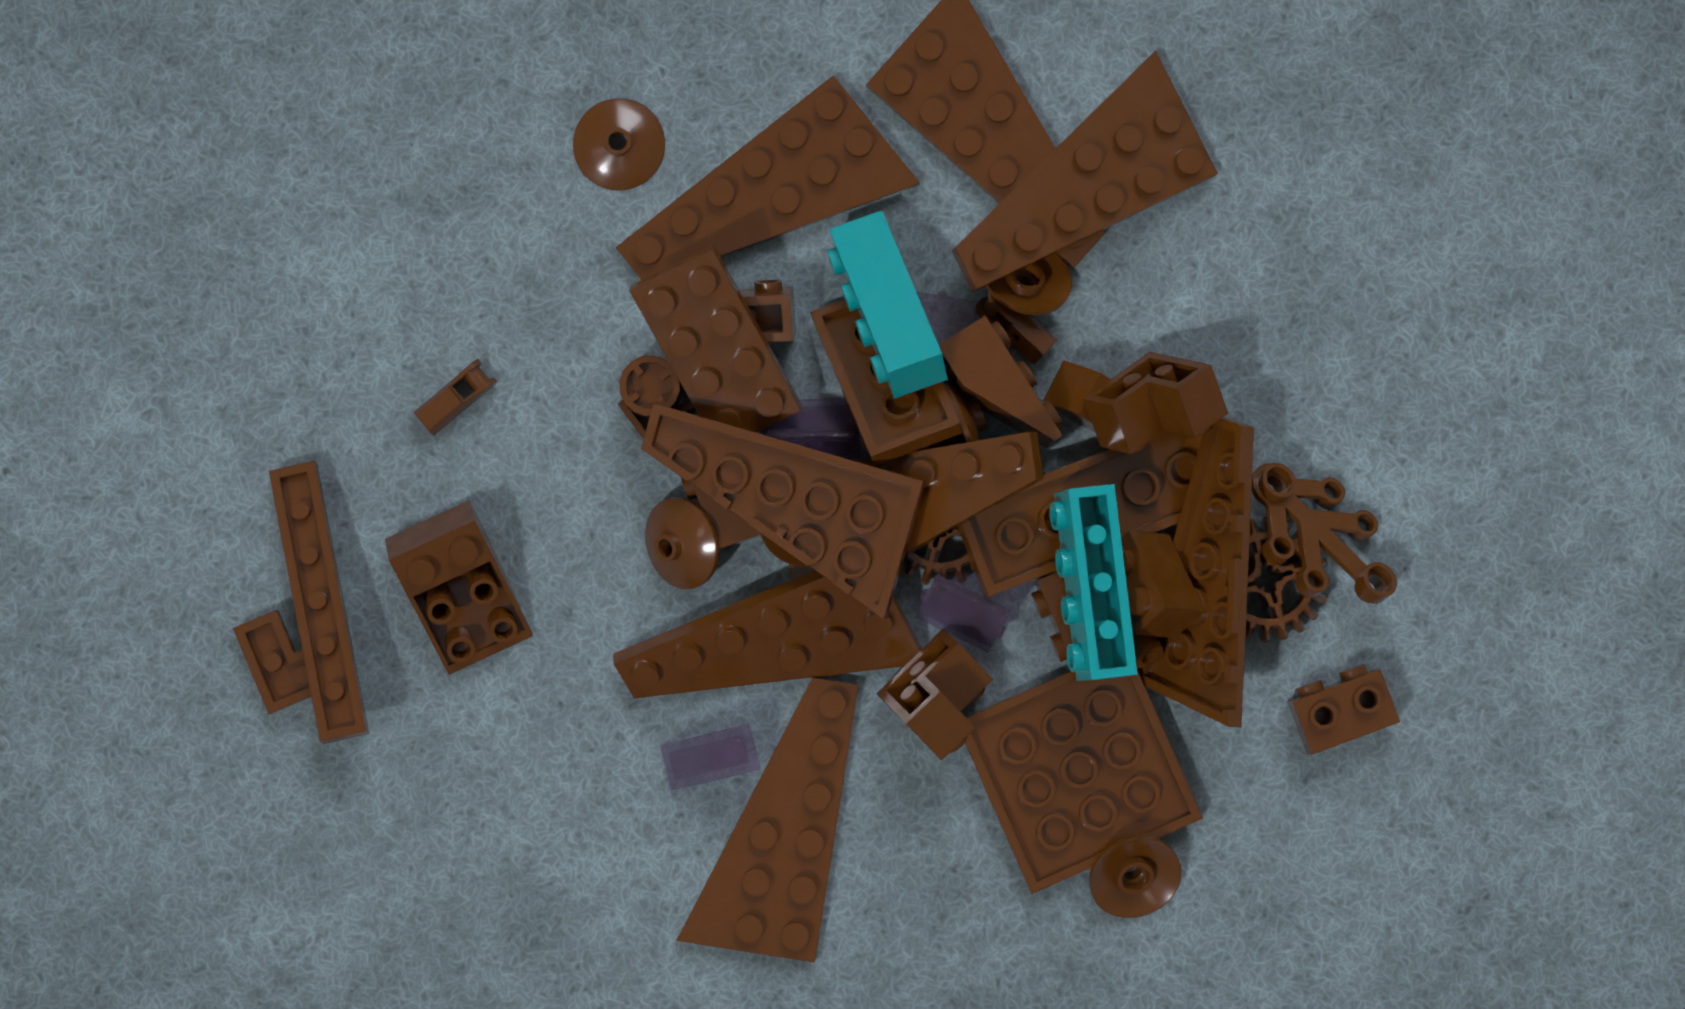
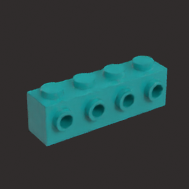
(887, 305)
(1094, 583)

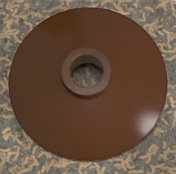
(623, 167)
(1036, 288)
(969, 415)
(682, 542)
(1137, 891)

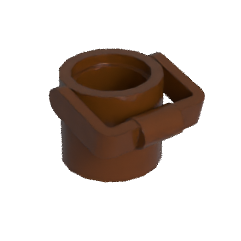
(649, 382)

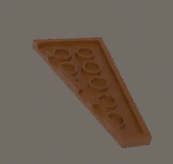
(968, 104)
(789, 176)
(1212, 539)
(771, 637)
(777, 862)

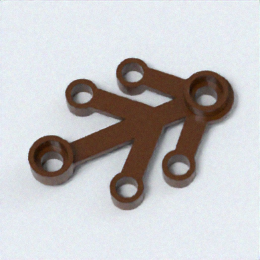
(1316, 530)

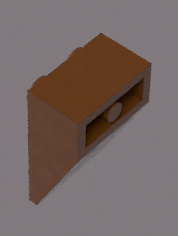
(986, 373)
(457, 587)

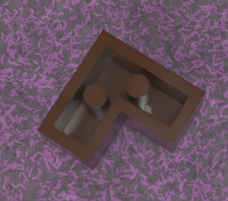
(1153, 397)
(934, 691)

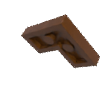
(274, 661)

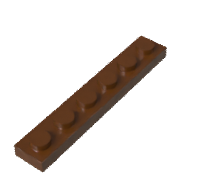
(318, 602)

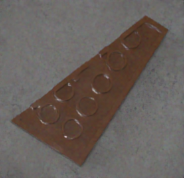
(1111, 167)
(962, 482)
(815, 505)

